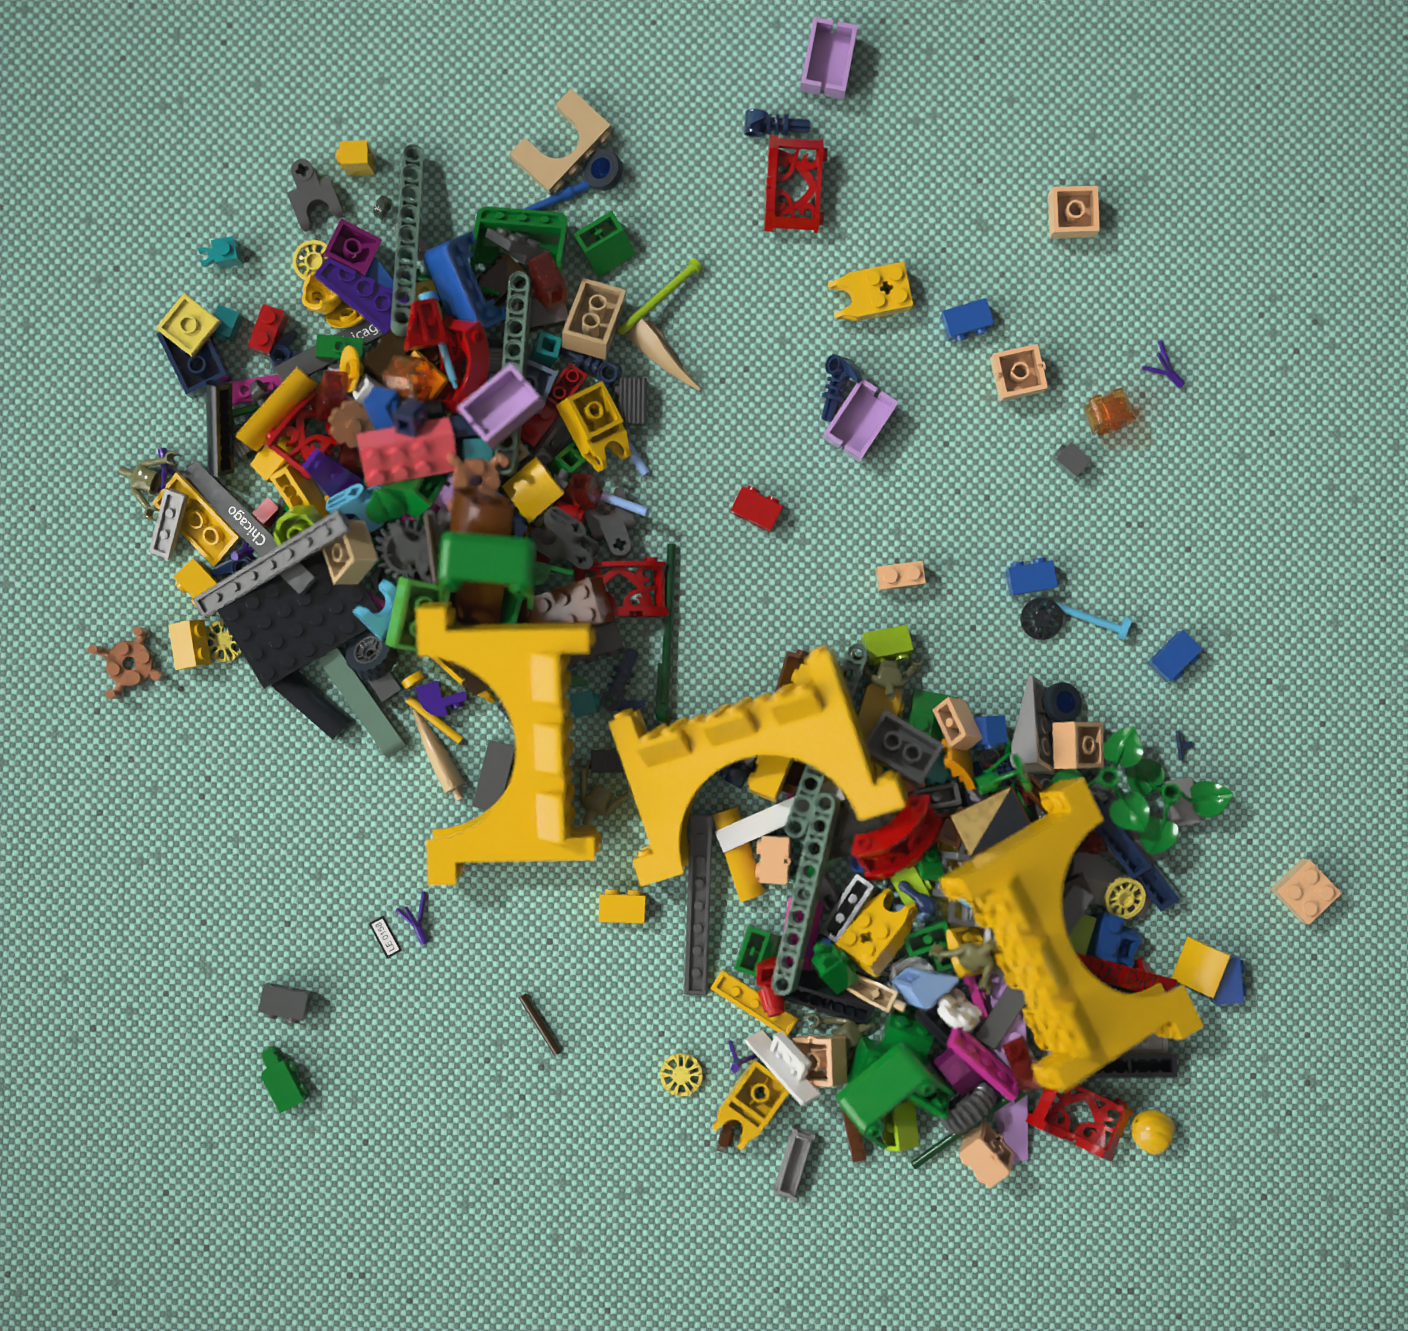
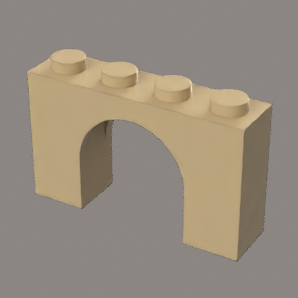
(552, 172)

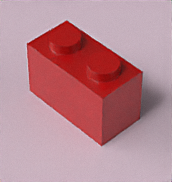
(268, 329)
(756, 508)

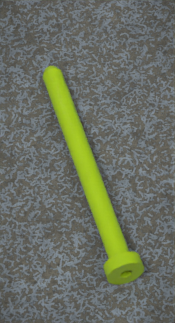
(694, 267)

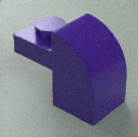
(434, 701)

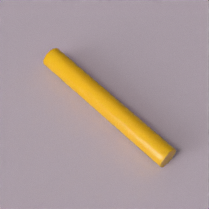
(436, 721)

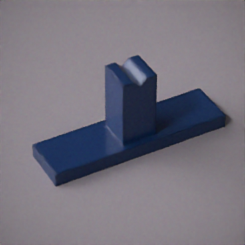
(1180, 745)

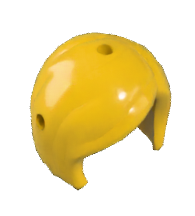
(314, 291)
(1153, 1131)

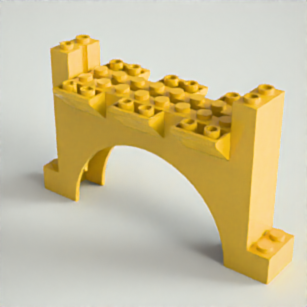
(531, 678)
(799, 722)
(1019, 896)

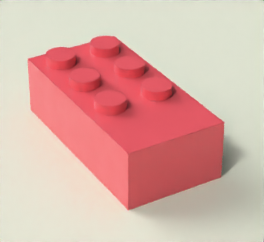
(397, 457)

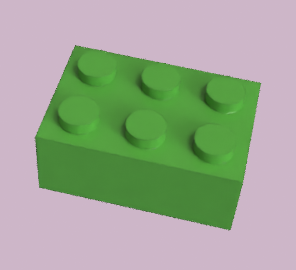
(403, 620)

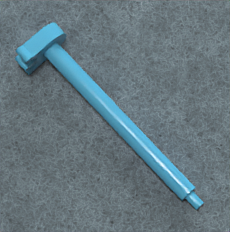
(443, 348)
(1120, 629)

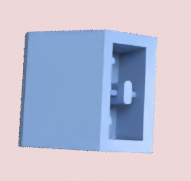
(923, 986)

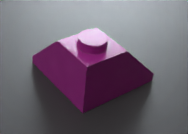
(352, 247)
(957, 1072)

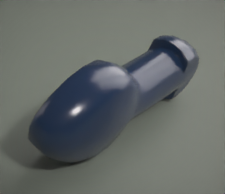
(922, 901)

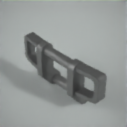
(937, 892)

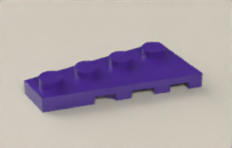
(359, 292)
(331, 474)

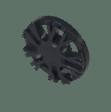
(1041, 618)

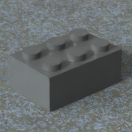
(902, 748)

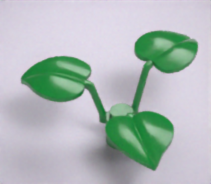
(384, 509)
(1124, 749)
(990, 781)
(1160, 835)

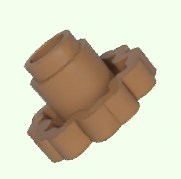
(348, 422)

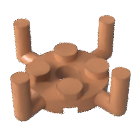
(477, 466)
(116, 663)

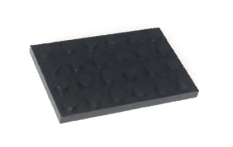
(290, 630)

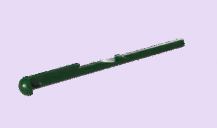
(663, 669)
(949, 1139)

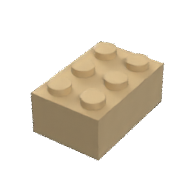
(594, 318)

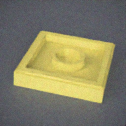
(188, 325)

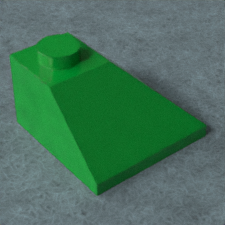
(922, 715)

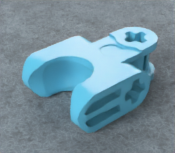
(354, 501)
(379, 622)

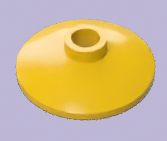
(343, 317)
(350, 363)

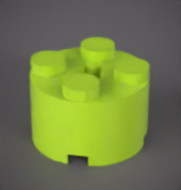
(295, 521)

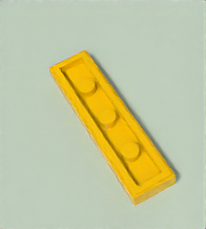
(748, 1000)

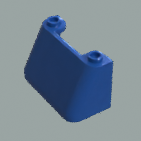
(457, 284)

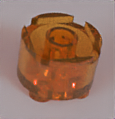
(409, 377)
(1109, 412)

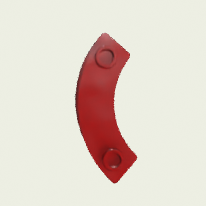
(774, 211)
(464, 339)
(297, 435)
(645, 607)
(874, 848)
(1045, 1119)

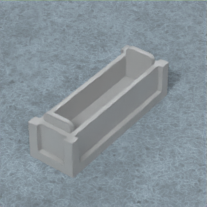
(793, 1162)

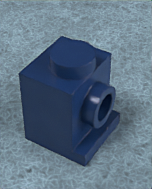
(414, 417)

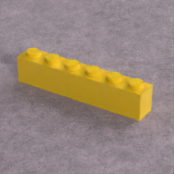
(773, 769)

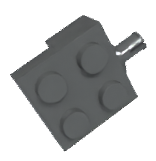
(517, 245)

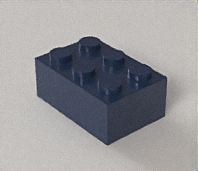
(195, 371)

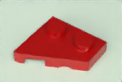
(425, 326)

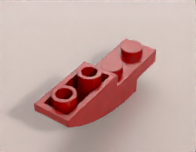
(565, 386)

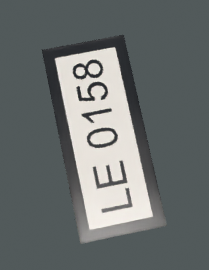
(385, 937)

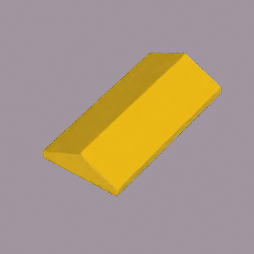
(202, 523)

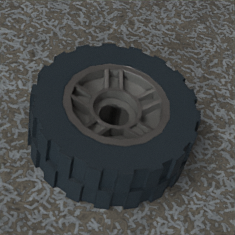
(370, 656)

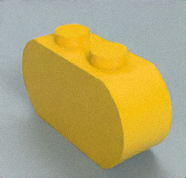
(874, 703)

